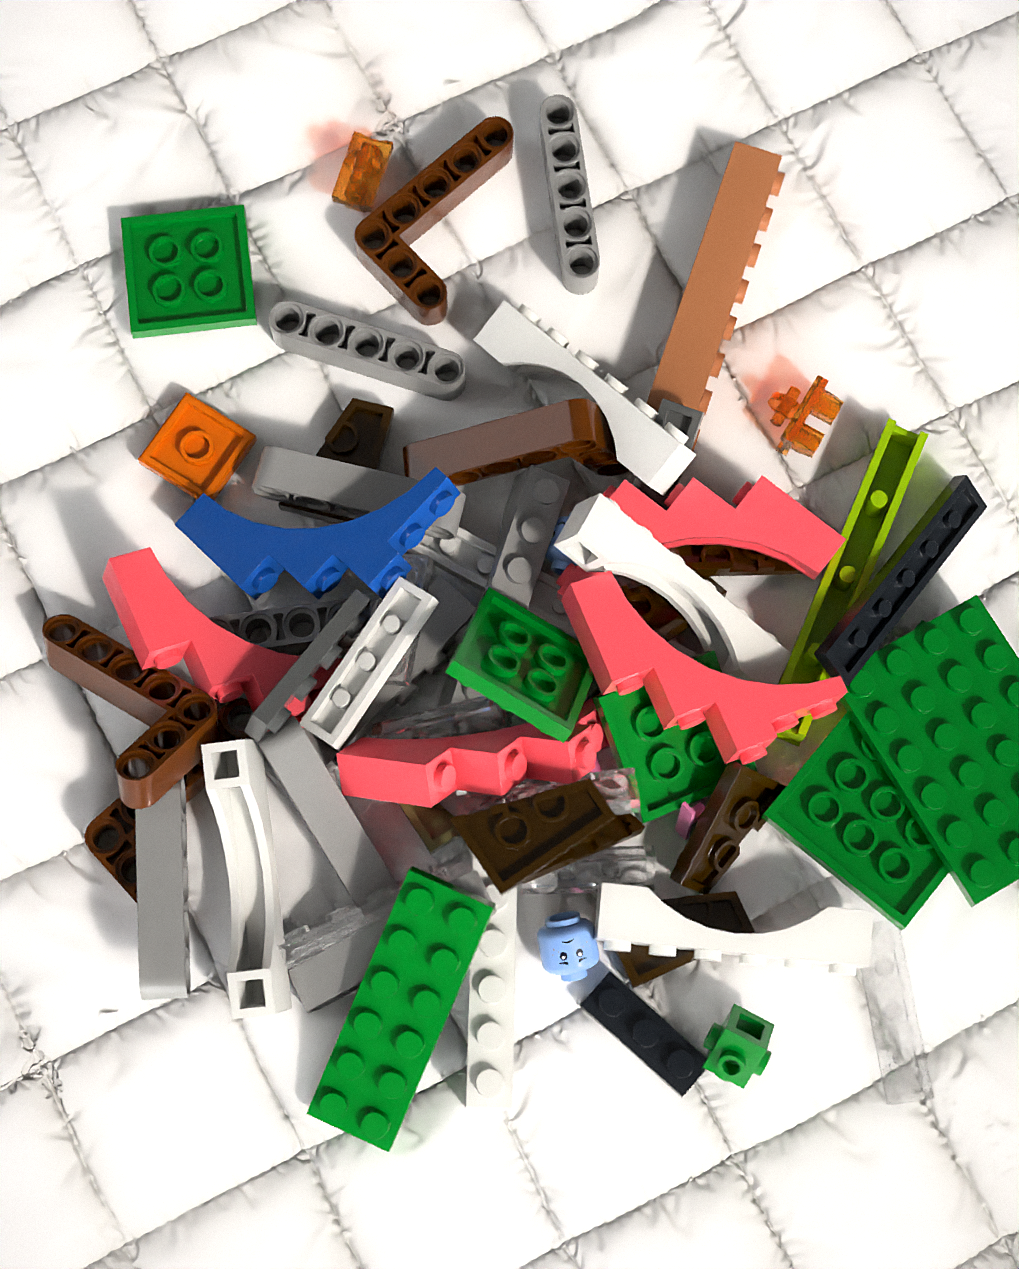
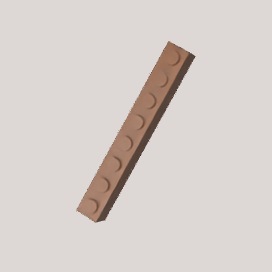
(718, 279)

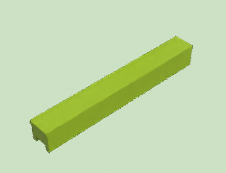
(855, 560)

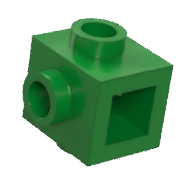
(738, 1046)

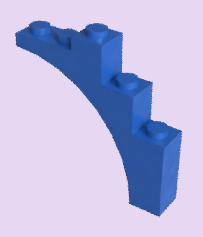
(318, 557)

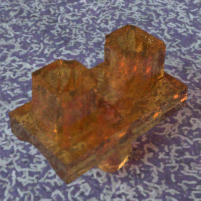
(362, 172)
(798, 434)

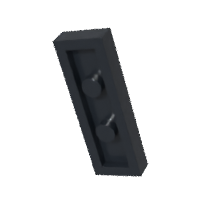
(645, 1034)

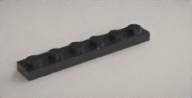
(901, 580)

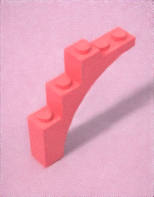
(762, 522)
(169, 628)
(684, 692)
(485, 762)

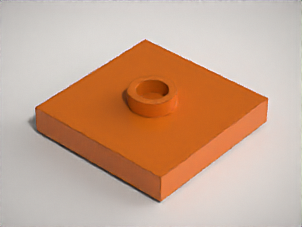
(197, 448)

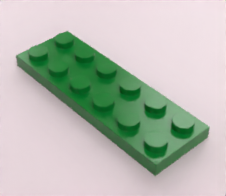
(401, 1008)

